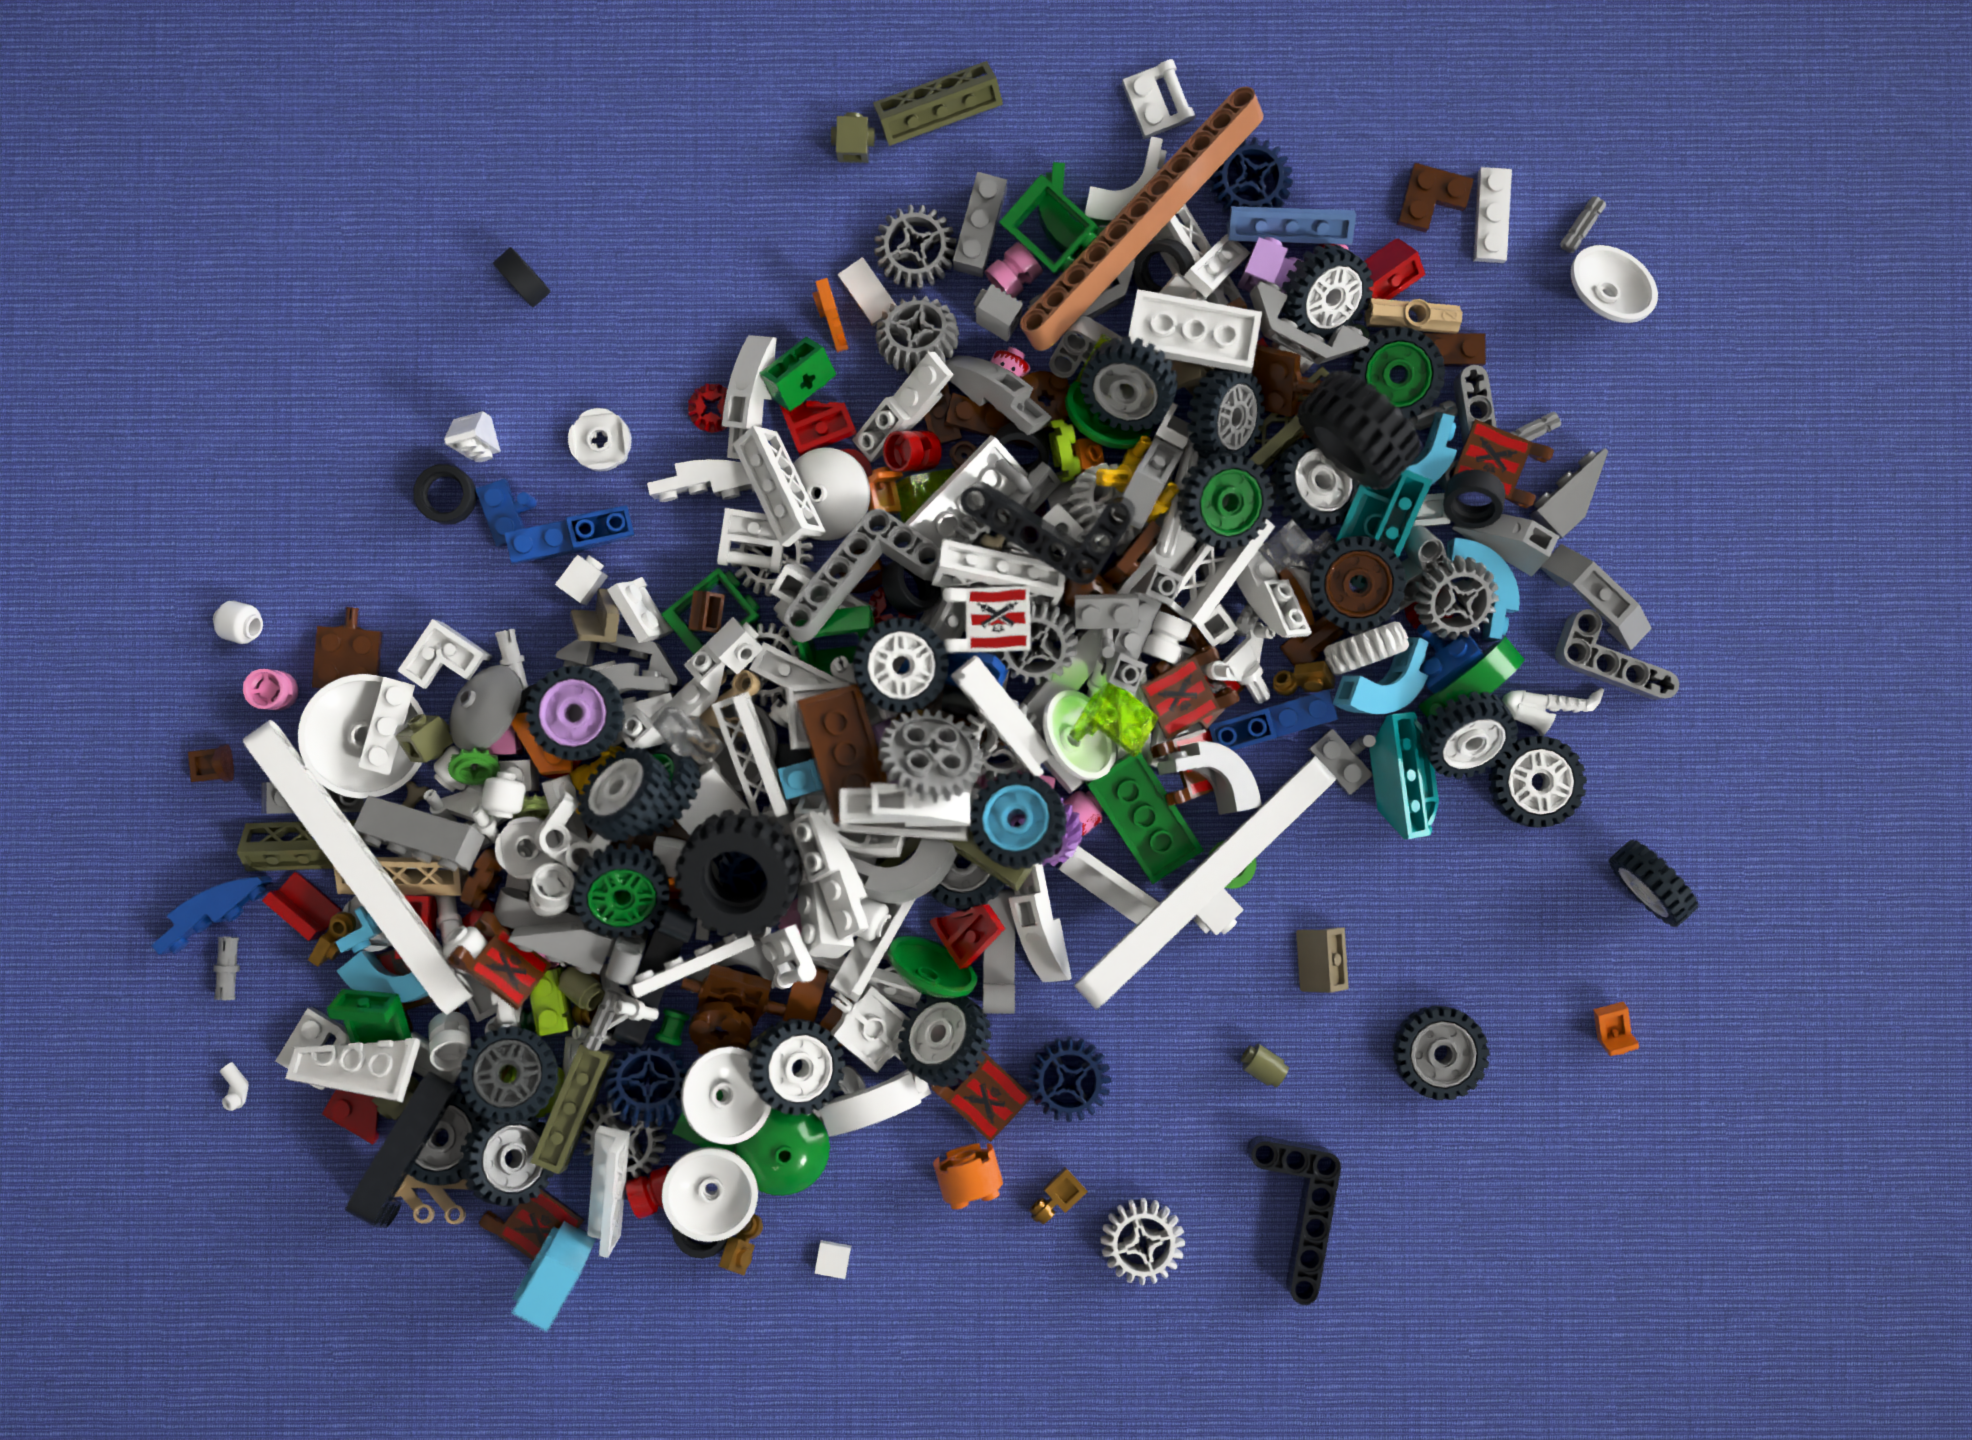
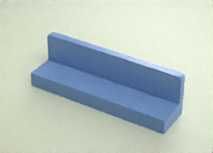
(1291, 225)

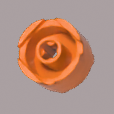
(968, 1175)

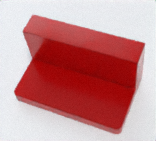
(1394, 269)
(302, 906)

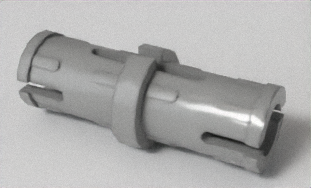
(226, 968)

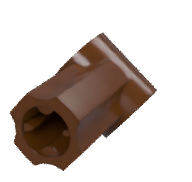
(1306, 648)

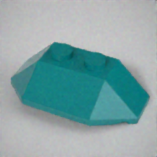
(1385, 513)
(1404, 777)

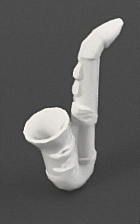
(1531, 707)

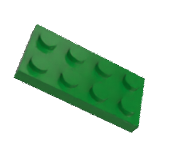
(1142, 817)

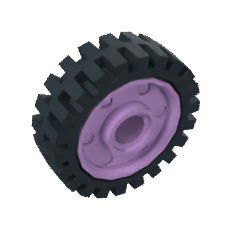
(551, 706)

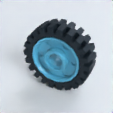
(1035, 837)

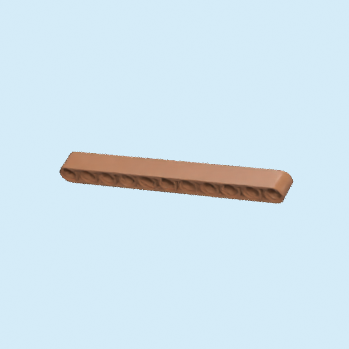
(1142, 219)

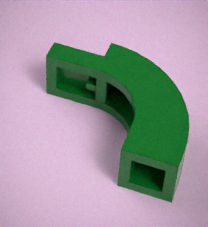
(1054, 219)
(1484, 676)

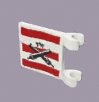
(994, 619)

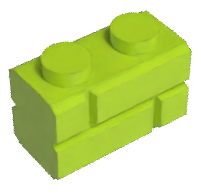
(550, 1006)

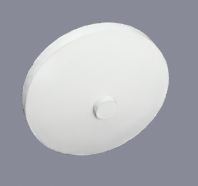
(334, 736)

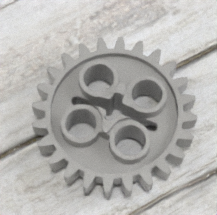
(930, 755)

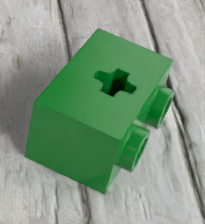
(798, 373)

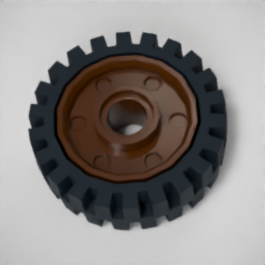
(1382, 586)

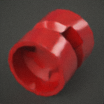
(912, 451)
(646, 1193)

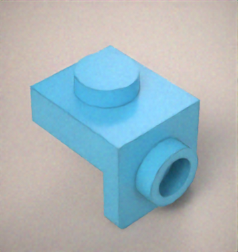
(360, 938)

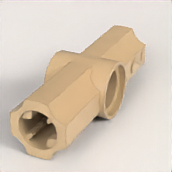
(1431, 316)

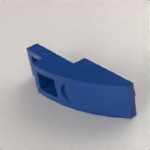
(570, 535)
(1275, 721)
(212, 905)

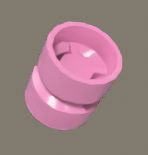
(1015, 270)
(263, 687)

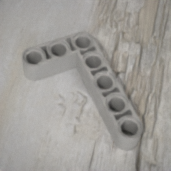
(856, 567)
(515, 911)

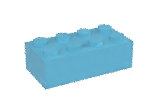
(552, 1275)

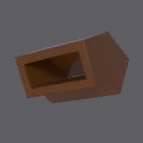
(706, 611)

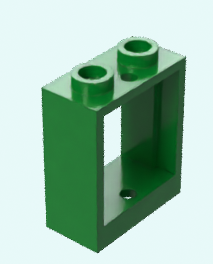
(1024, 208)
(842, 621)
(678, 624)

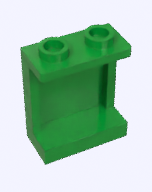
(370, 1015)

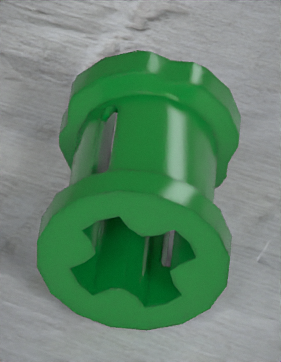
(672, 1026)

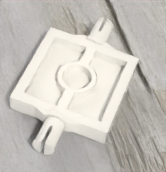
(869, 1027)

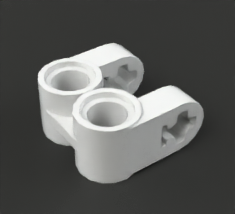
(568, 841)

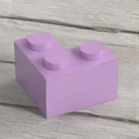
(1267, 265)

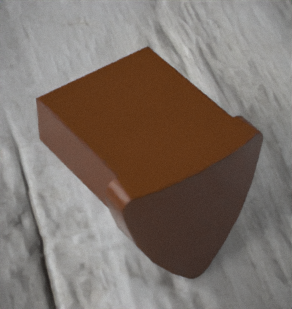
(211, 764)

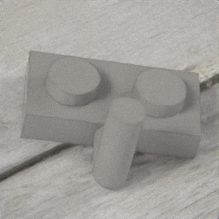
(1030, 490)
(1106, 613)
(1343, 759)

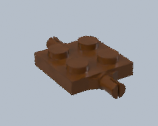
(1280, 379)
(345, 651)
(740, 989)

